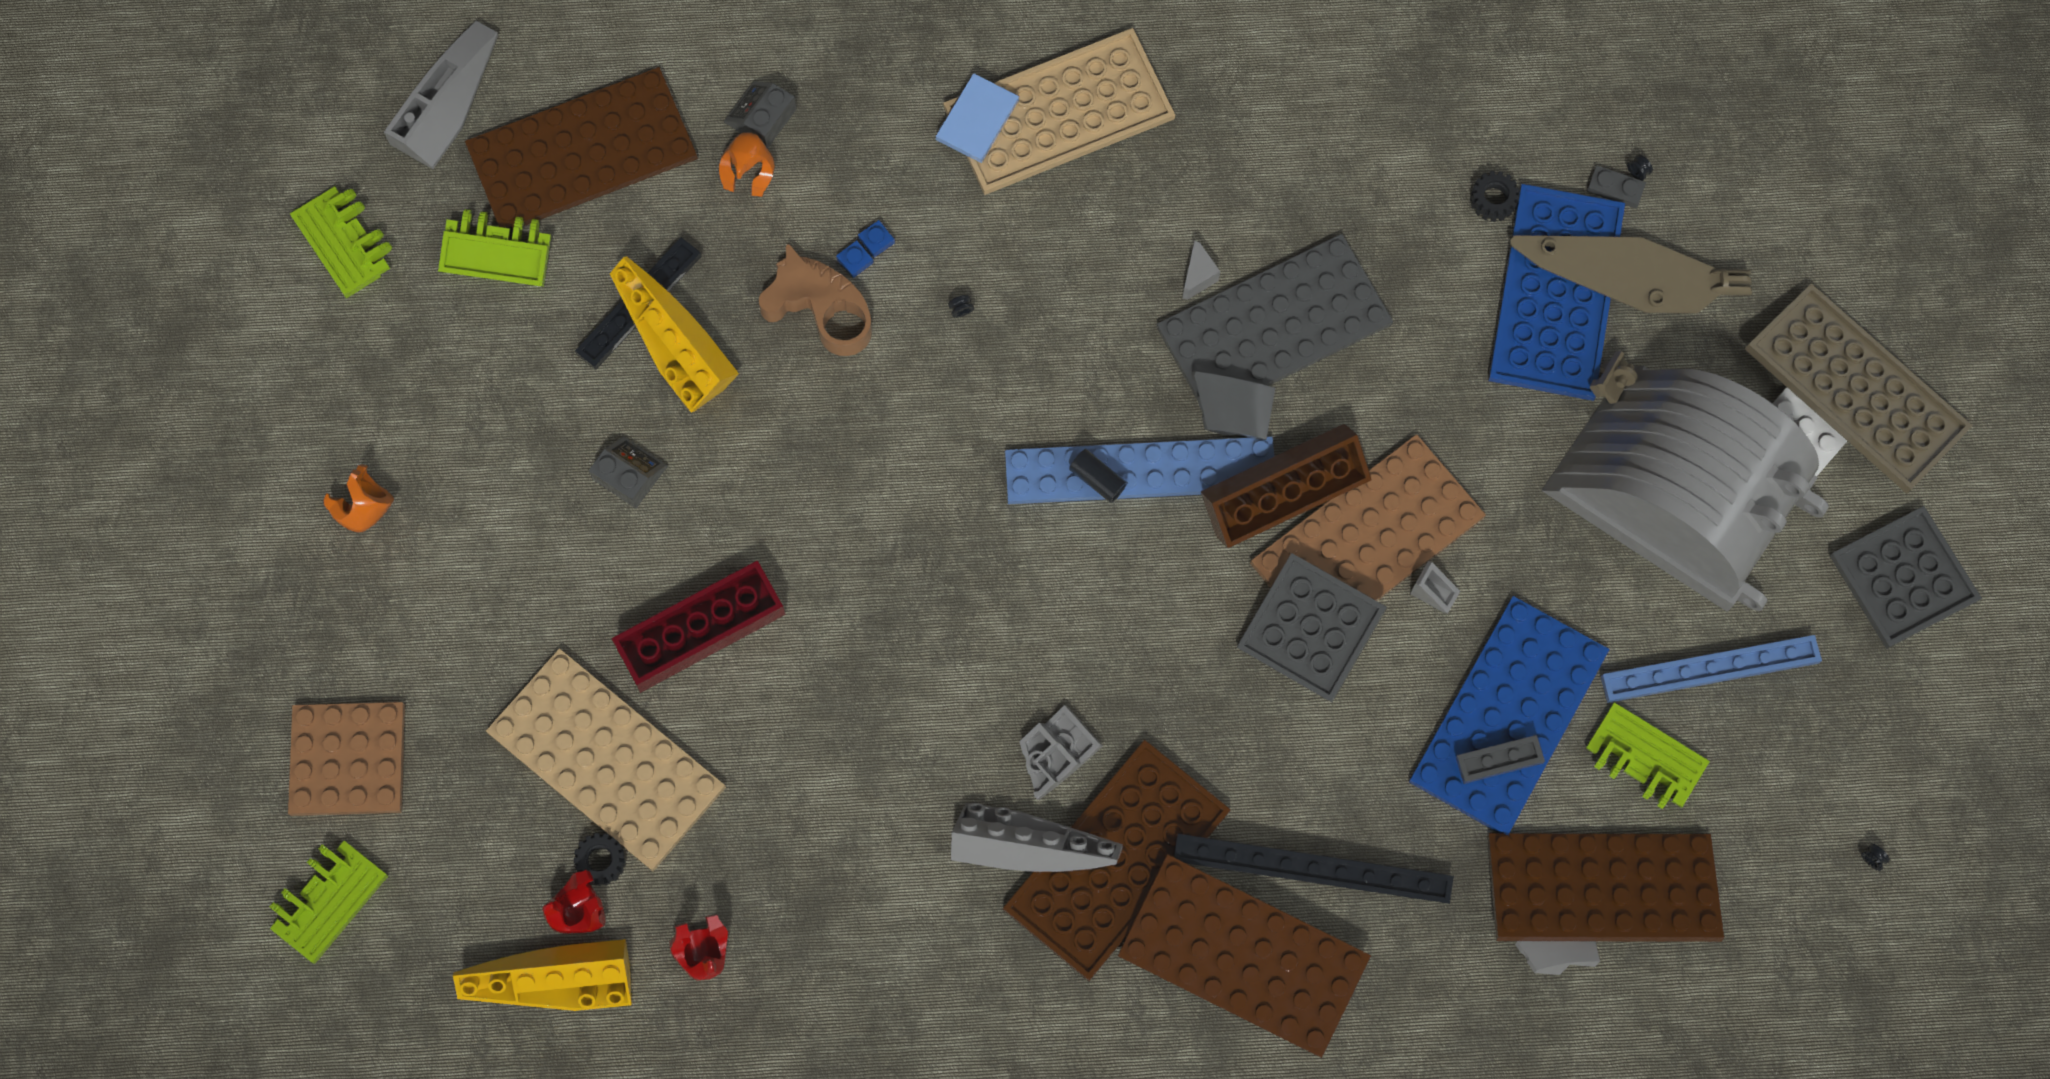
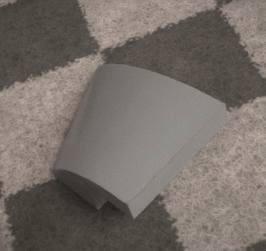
(1057, 750)
(1556, 956)

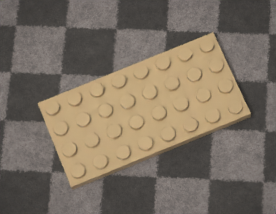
(1073, 109)
(606, 759)

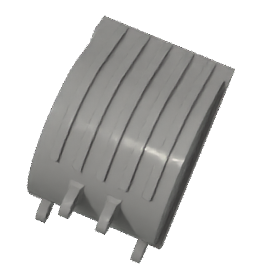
(1691, 478)

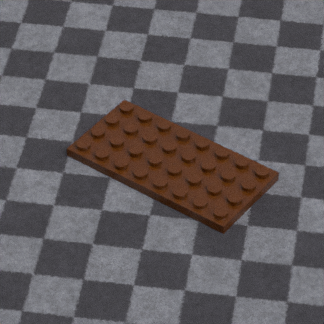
(581, 149)
(1604, 887)
(1092, 910)
(1244, 956)

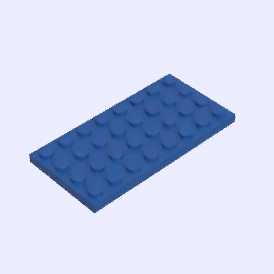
(1548, 325)
(1518, 688)

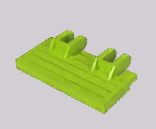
(342, 244)
(495, 255)
(1647, 754)
(329, 903)

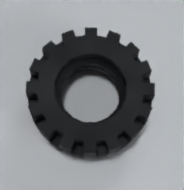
(1499, 182)
(596, 842)

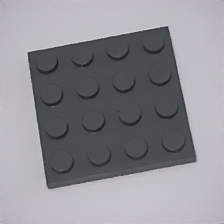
(1905, 577)
(1312, 627)

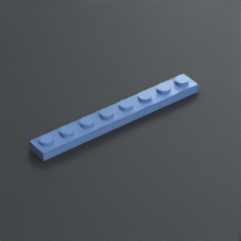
(1711, 668)

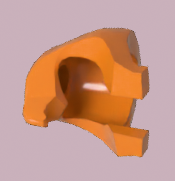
(744, 153)
(368, 500)

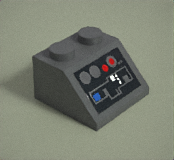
(762, 111)
(627, 471)

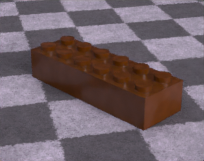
(1286, 485)

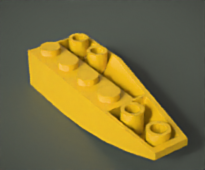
(673, 337)
(553, 978)

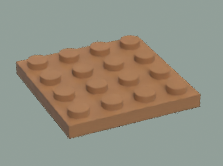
(346, 759)

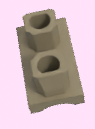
(1615, 376)

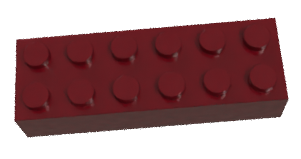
(699, 626)

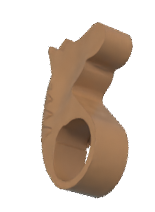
(813, 285)

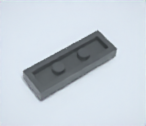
(1500, 759)

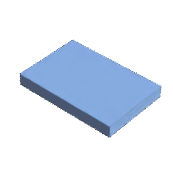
(977, 118)

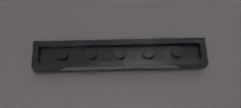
(619, 323)

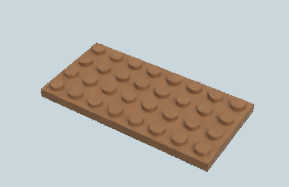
(1383, 527)

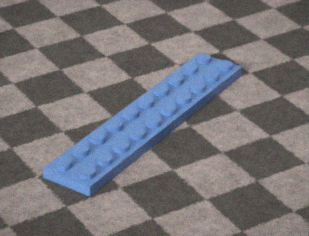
(1149, 468)

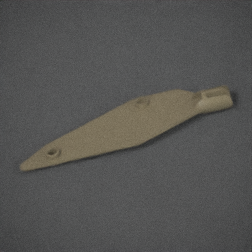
(1635, 271)

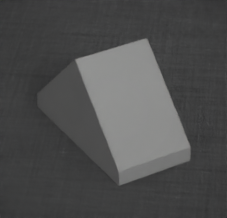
(1201, 272)
(1435, 589)

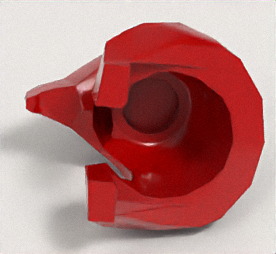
(575, 907)
(702, 950)

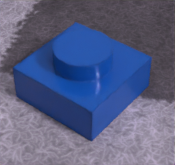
(876, 239)
(854, 259)

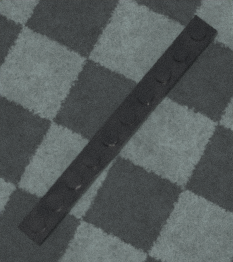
(1313, 868)

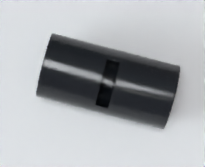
(1098, 475)

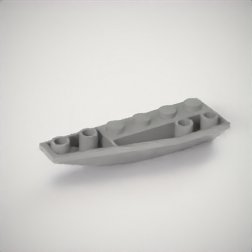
(442, 98)
(1026, 842)

